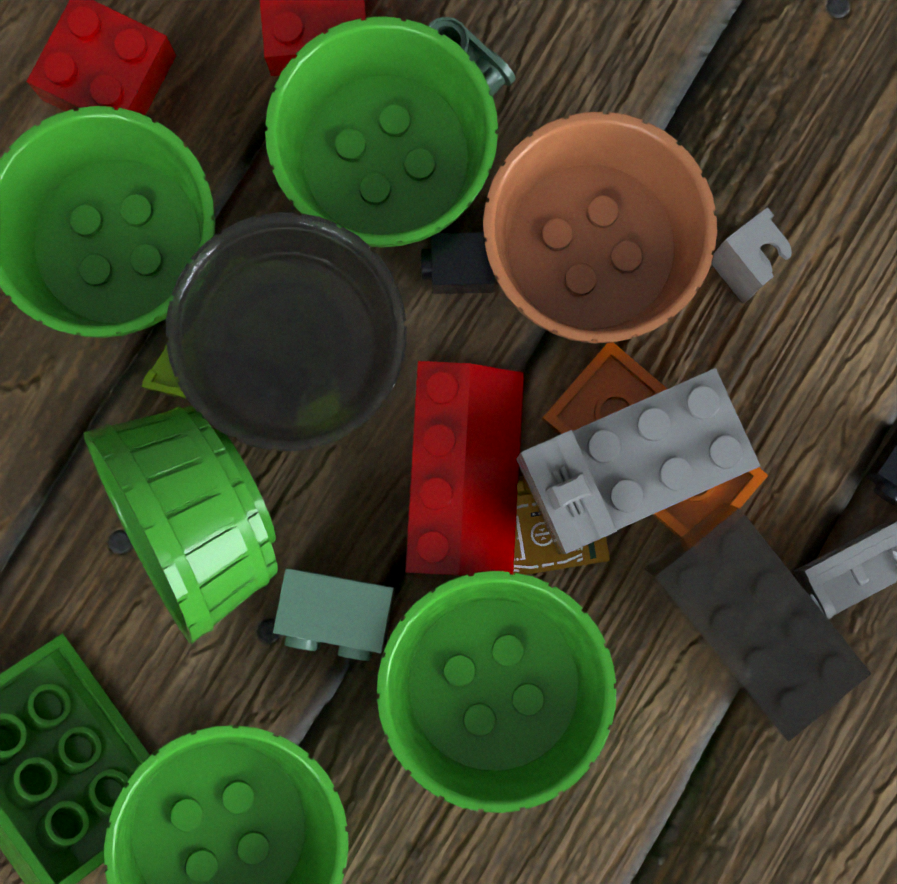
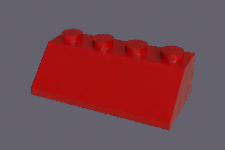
(464, 469)

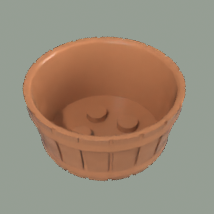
(599, 227)

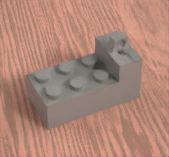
(637, 461)

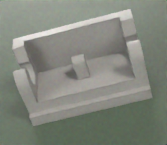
(741, 259)
(852, 570)

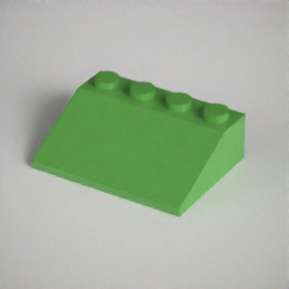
(59, 765)

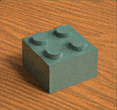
(334, 612)

